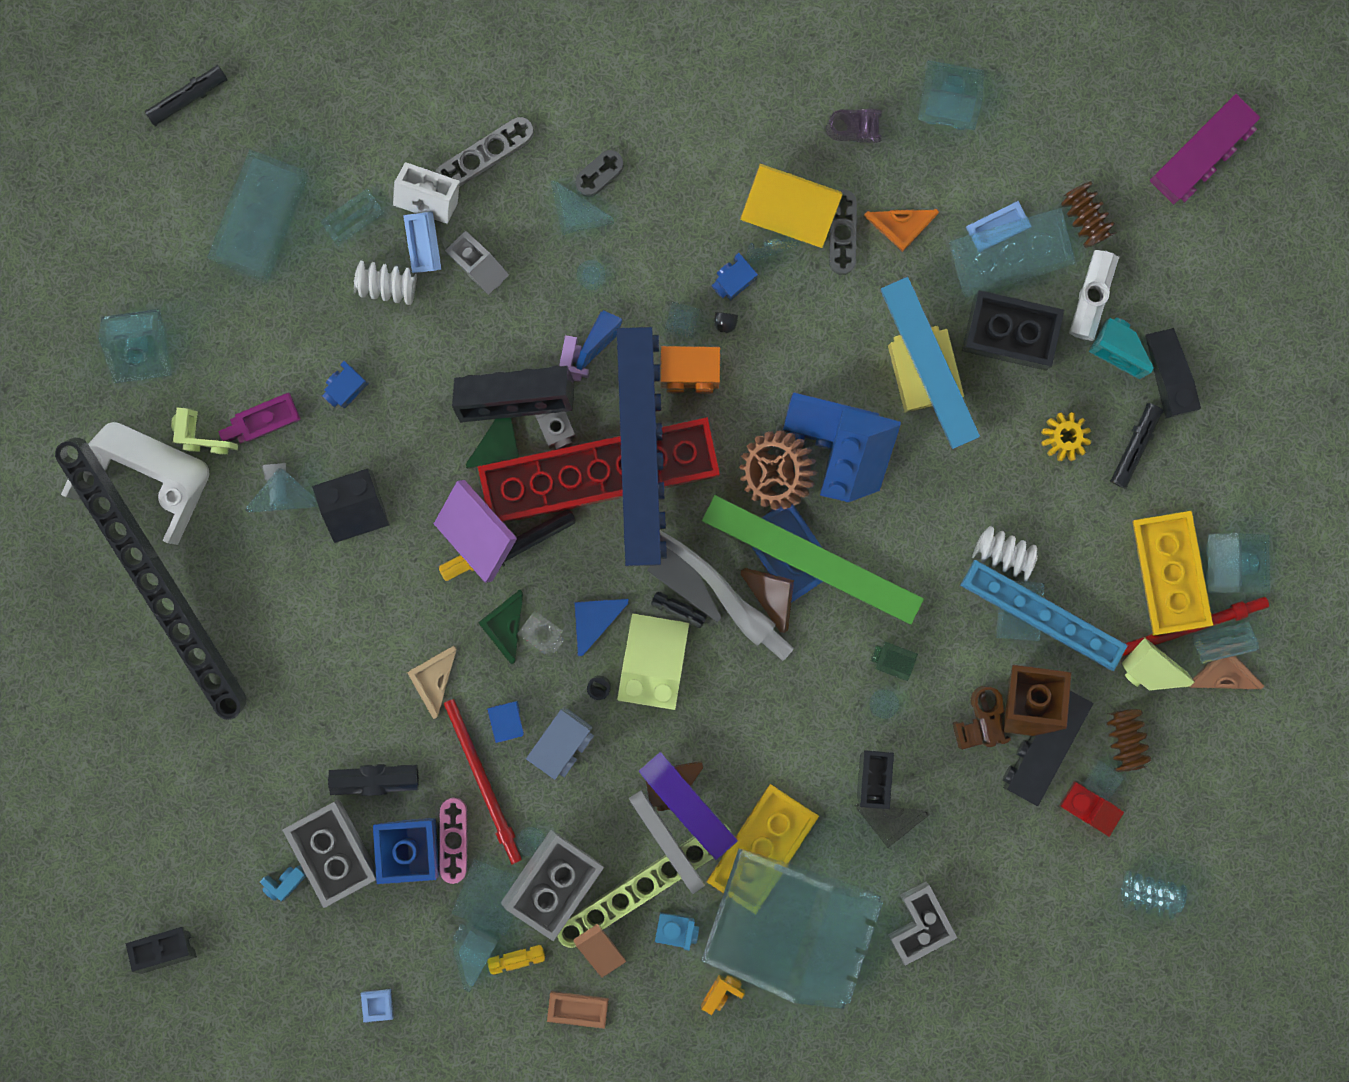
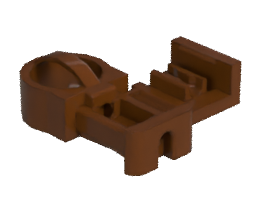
(984, 728)

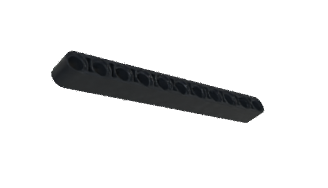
(152, 564)

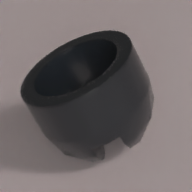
(725, 322)
(596, 692)

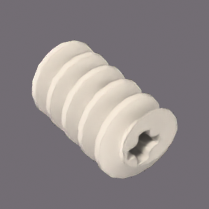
(385, 283)
(1006, 552)

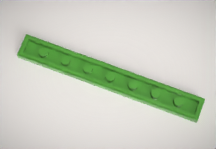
(812, 560)

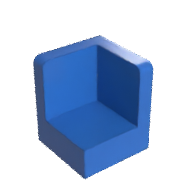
(506, 721)

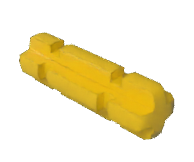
(516, 959)

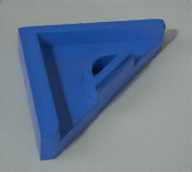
(594, 619)

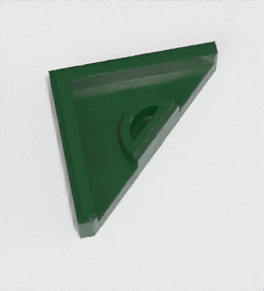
(496, 446)
(504, 625)

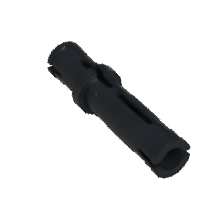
(187, 94)
(1141, 435)

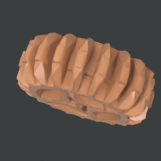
(760, 458)

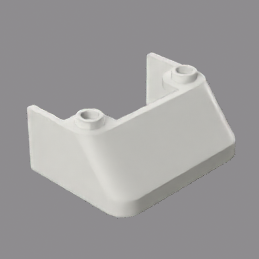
(181, 473)

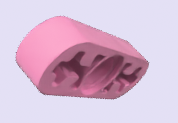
(446, 862)

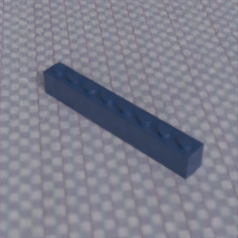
(639, 446)

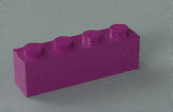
(1205, 149)

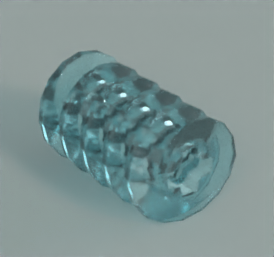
(1153, 894)

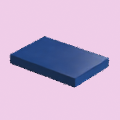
(791, 521)

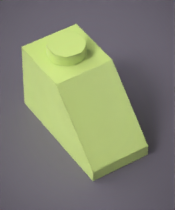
(1154, 668)

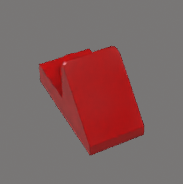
(1091, 809)

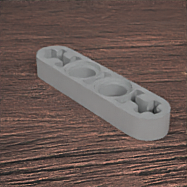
(486, 158)
(666, 841)

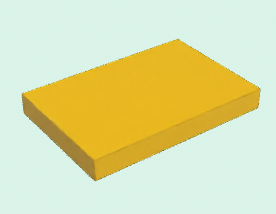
(791, 205)

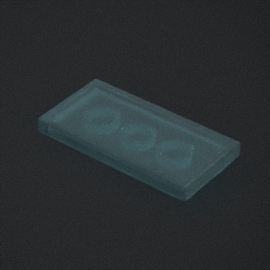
(1012, 252)

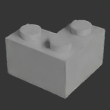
(927, 930)

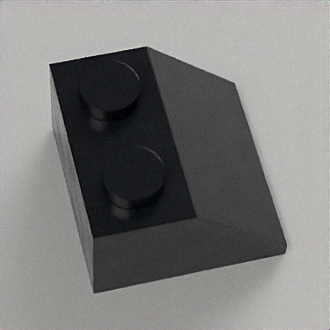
(351, 505)

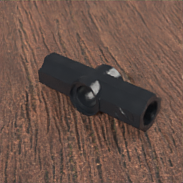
(373, 780)

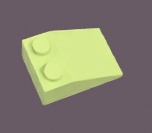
(653, 661)

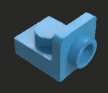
(290, 880)
(676, 930)

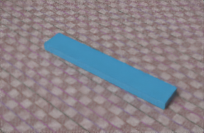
(930, 362)
(1043, 615)

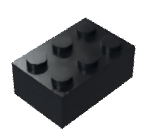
(1013, 330)

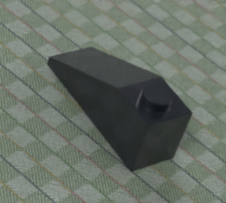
(1172, 374)

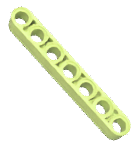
(631, 890)

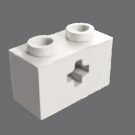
(426, 191)

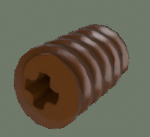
(1088, 215)
(1128, 740)

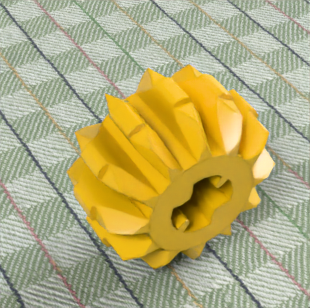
(1064, 425)

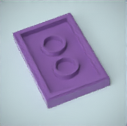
(475, 531)

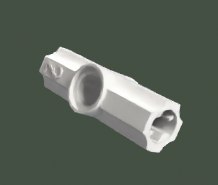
(1099, 278)

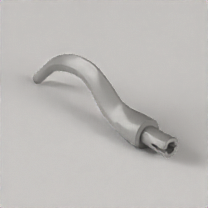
(748, 619)

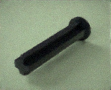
(541, 533)

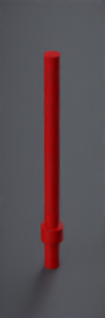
(1236, 611)
(505, 834)

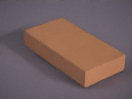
(599, 950)
(577, 1009)

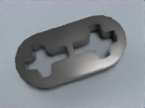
(594, 168)

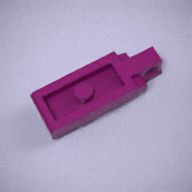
(261, 420)

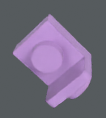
(570, 355)

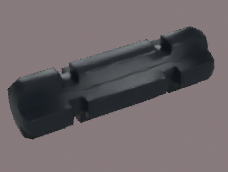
(678, 609)

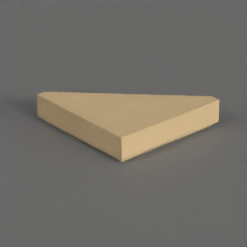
(432, 679)

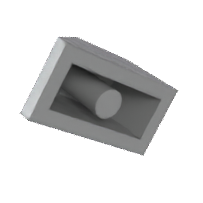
(477, 262)

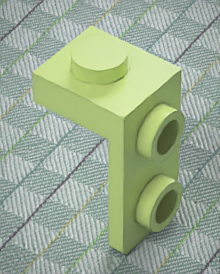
(184, 430)

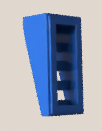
(601, 335)

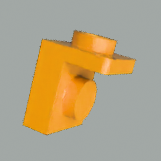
(716, 996)

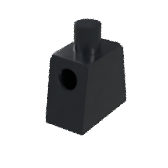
(875, 779)

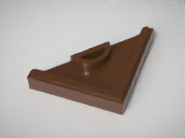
(773, 594)

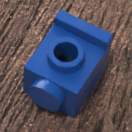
(734, 278)
(344, 386)

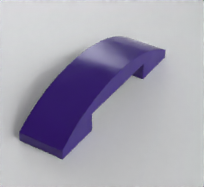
(687, 806)

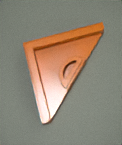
(901, 225)

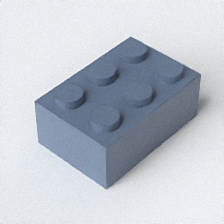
(559, 742)

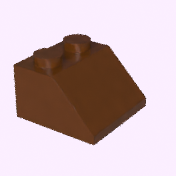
(1037, 700)

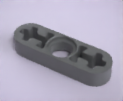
(849, 253)

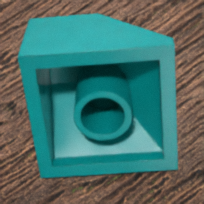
(1122, 348)

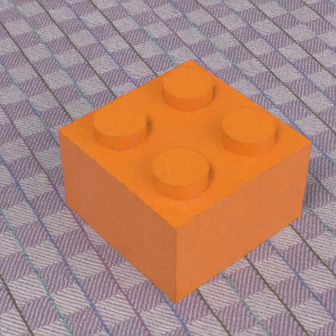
(690, 368)

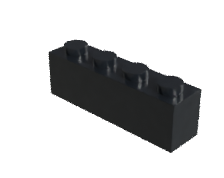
(513, 394)
(1043, 755)

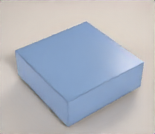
(377, 1005)

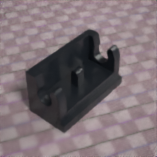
(160, 950)

